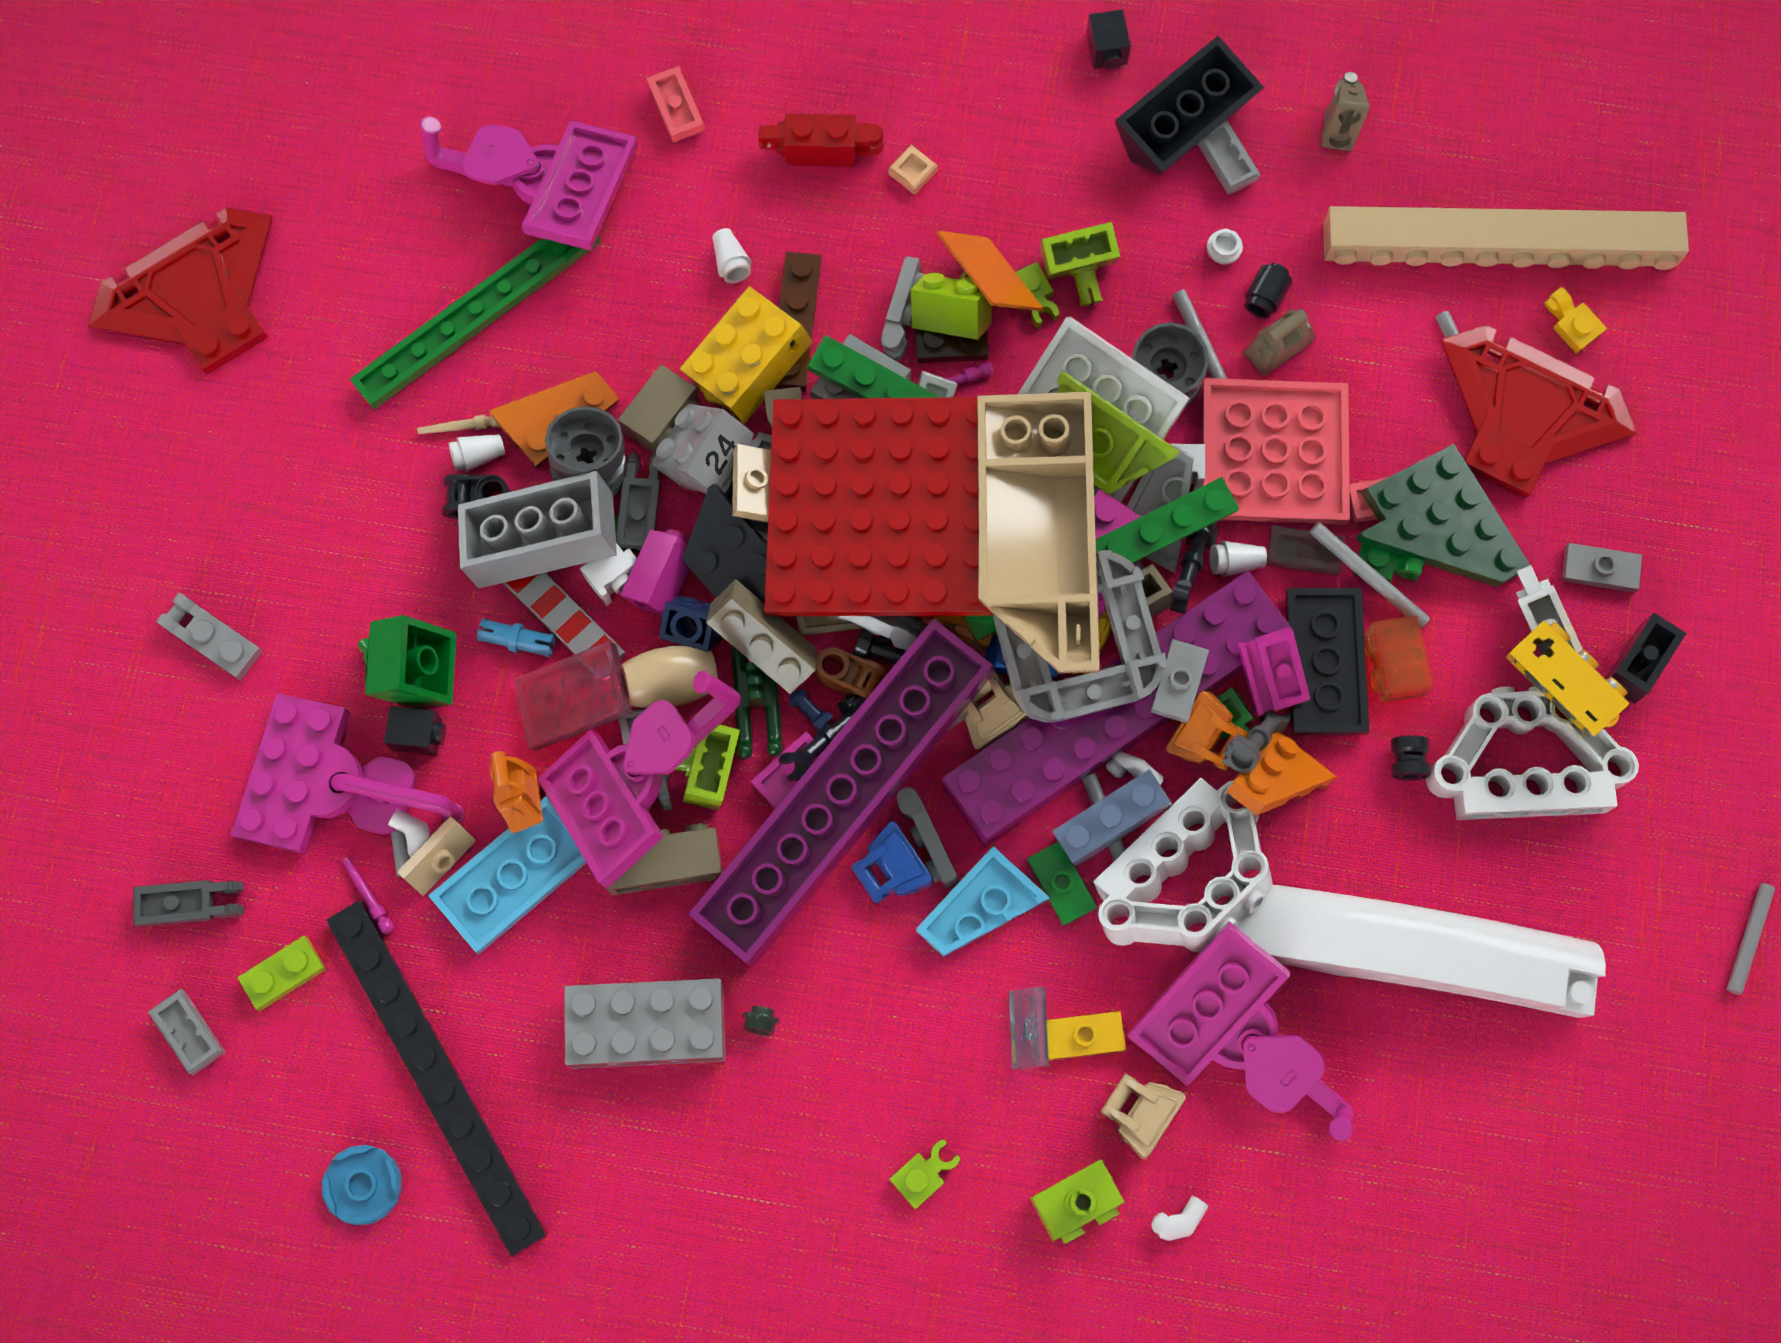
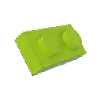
(281, 973)

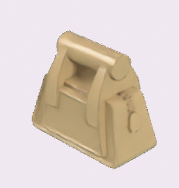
(995, 716)
(1148, 1116)

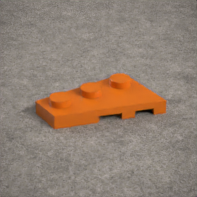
(529, 417)
(1279, 776)

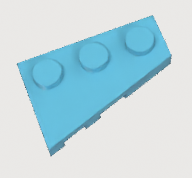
(980, 903)

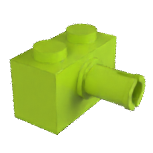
(1079, 256)
(949, 306)
(709, 768)
(1077, 1201)

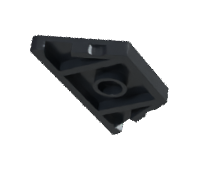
(726, 547)

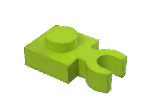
(1039, 286)
(920, 1177)

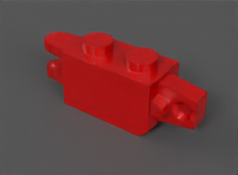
(821, 139)

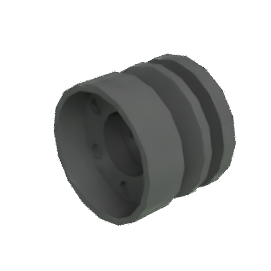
(1176, 351)
(586, 442)

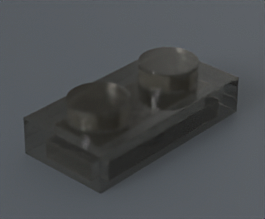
(1301, 551)

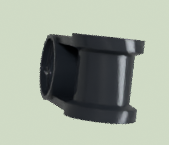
(469, 488)

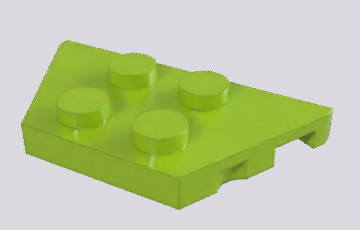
(1120, 444)

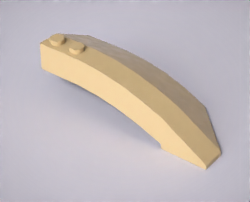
(1040, 523)

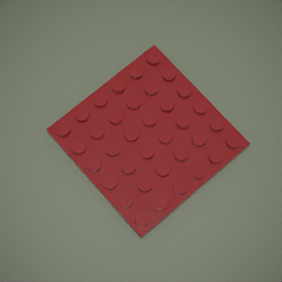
(874, 508)

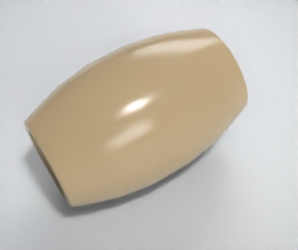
(666, 675)

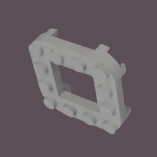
(1096, 691)

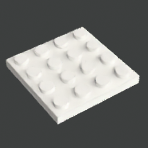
(1111, 376)

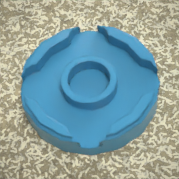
(362, 1185)

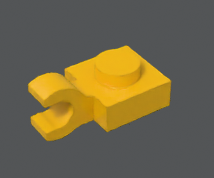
(1575, 325)

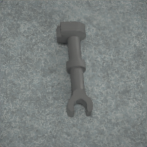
(1244, 753)

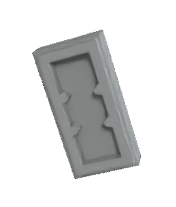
(1229, 159)
(1602, 567)
(1180, 681)
(186, 1032)

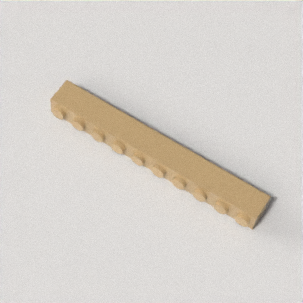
(1505, 237)

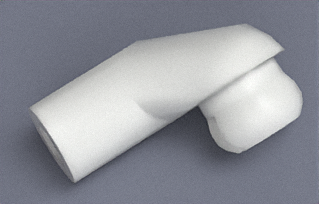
(1125, 762)
(415, 830)
(1182, 1224)

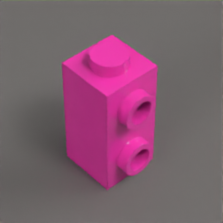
(657, 571)

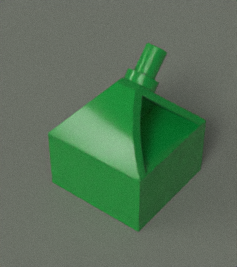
(409, 662)

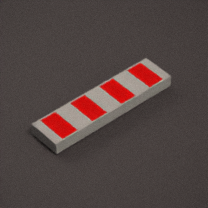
(560, 613)

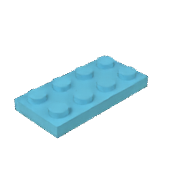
(508, 879)

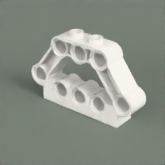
(1471, 794)
(1170, 831)

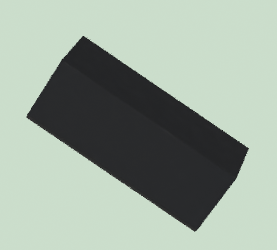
(1186, 107)

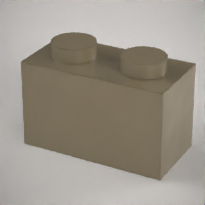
(655, 408)

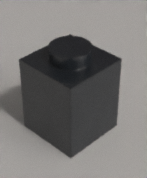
(1108, 39)
(414, 731)

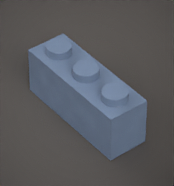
(1112, 818)

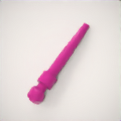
(971, 375)
(376, 910)

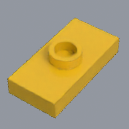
(1085, 1035)

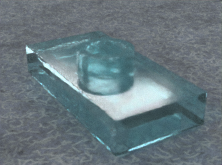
(1028, 1028)

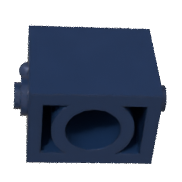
(686, 624)

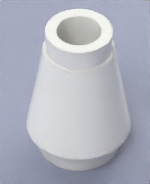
(730, 257)
(475, 451)
(1236, 558)

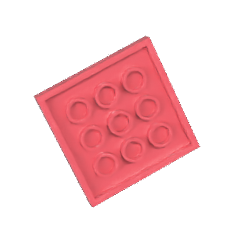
(1279, 448)

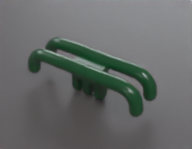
(756, 691)

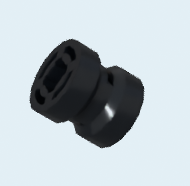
(1410, 758)

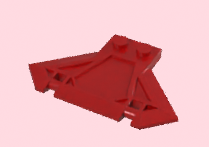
(193, 290)
(1528, 408)

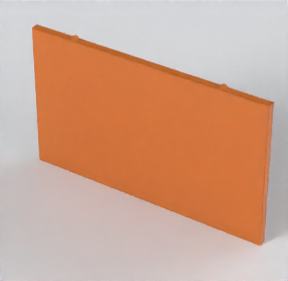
(989, 271)

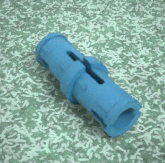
(516, 637)

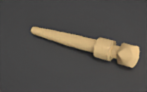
(478, 422)

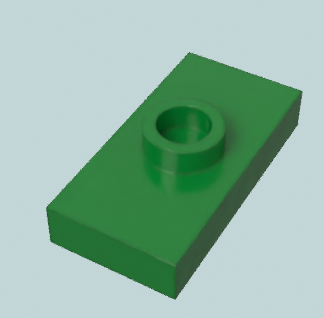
(1061, 883)

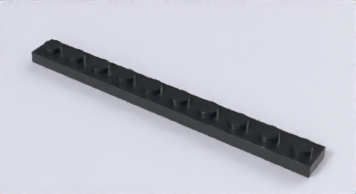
(437, 1078)

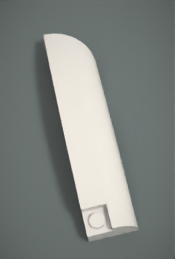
(1427, 949)

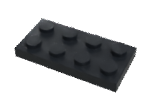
(1333, 660)

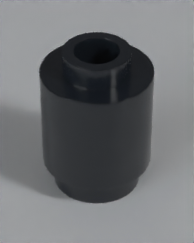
(1267, 290)

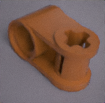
(854, 673)

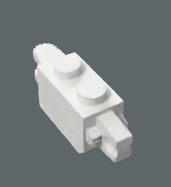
(1541, 602)

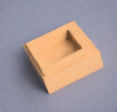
(912, 169)

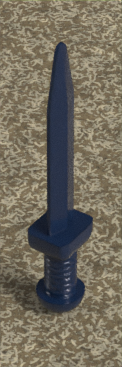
(808, 708)

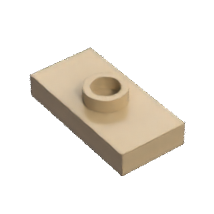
(751, 482)
(436, 856)

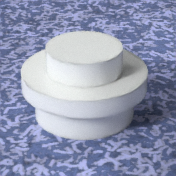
(1224, 246)

